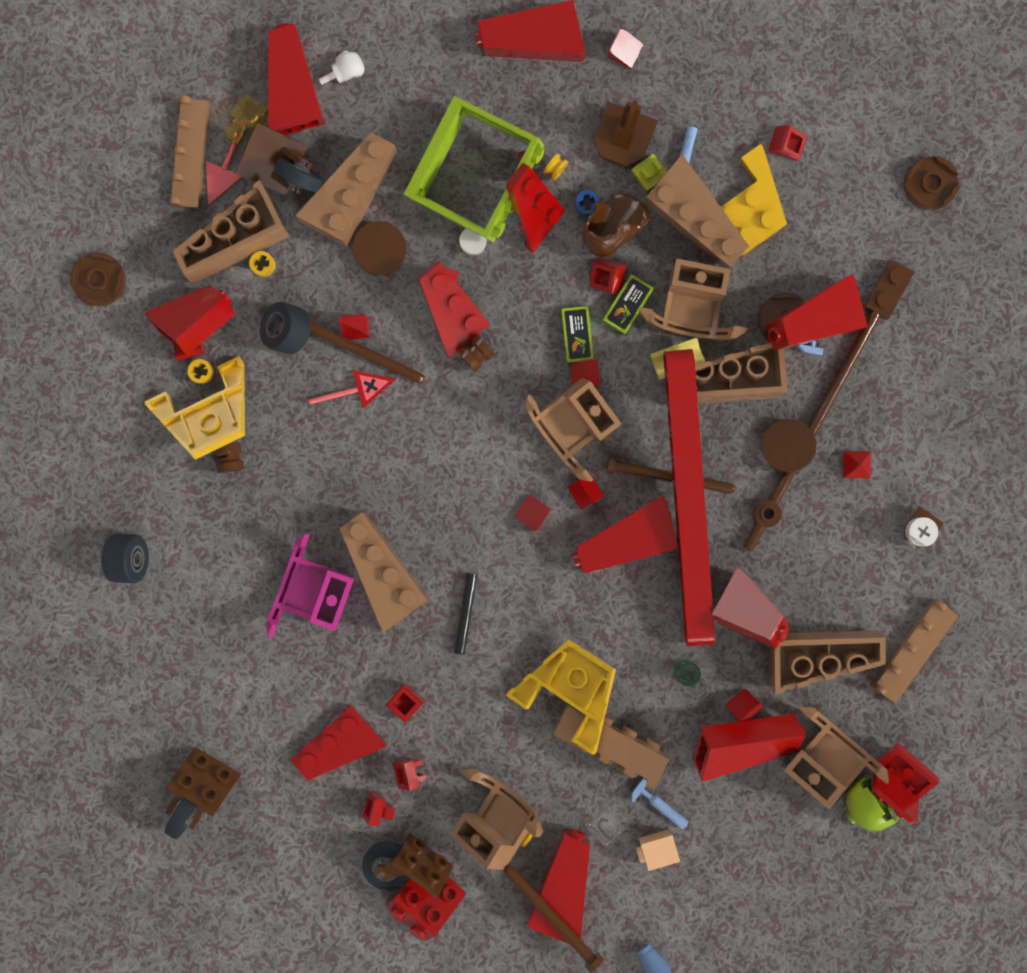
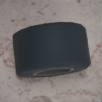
(285, 328)
(125, 558)

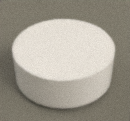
(472, 243)

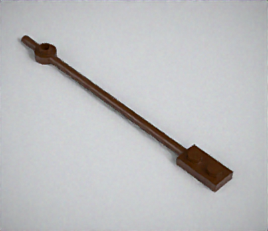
(880, 304)

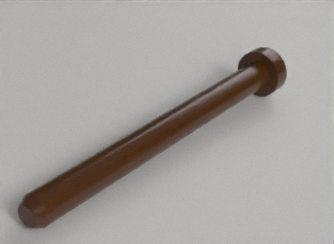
(365, 352)
(660, 474)
(592, 960)

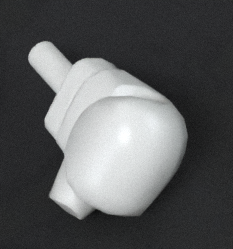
(346, 67)

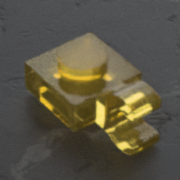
(244, 116)

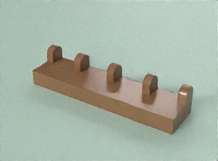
(189, 153)
(914, 650)

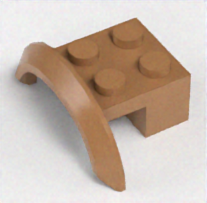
(694, 302)
(573, 422)
(830, 762)
(498, 826)

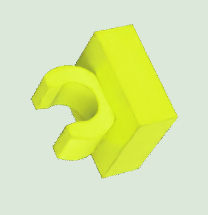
(649, 172)

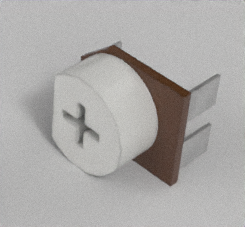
(921, 529)

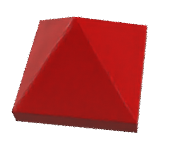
(857, 464)

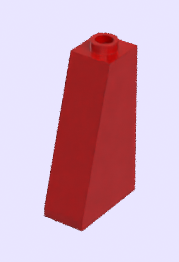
(535, 33)
(291, 91)
(824, 315)
(634, 537)
(745, 743)
(564, 885)

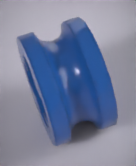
(579, 199)

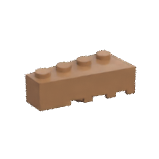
(347, 194)
(695, 213)
(232, 236)
(743, 376)
(384, 576)
(823, 656)
(618, 746)

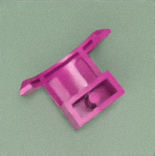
(310, 591)

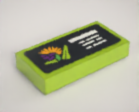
(627, 304)
(577, 334)

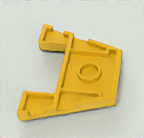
(758, 208)
(210, 421)
(578, 680)

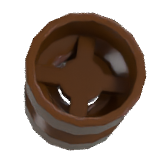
(474, 355)
(229, 458)

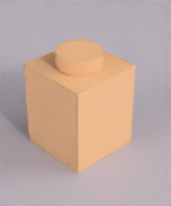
(657, 850)

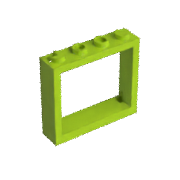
(438, 150)

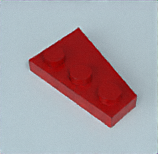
(534, 204)
(452, 310)
(338, 744)

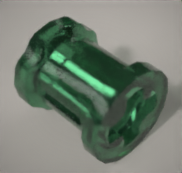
(695, 674)

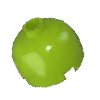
(866, 808)

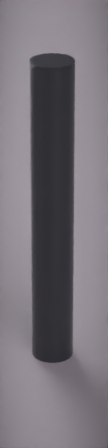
(465, 614)

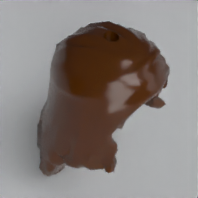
(614, 224)

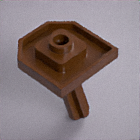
(624, 134)

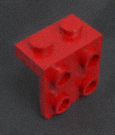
(907, 782)
(422, 910)

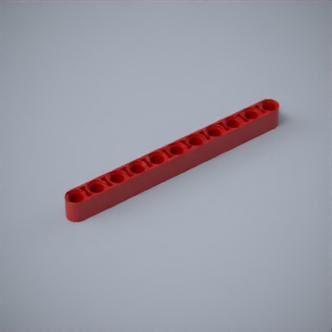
(689, 497)

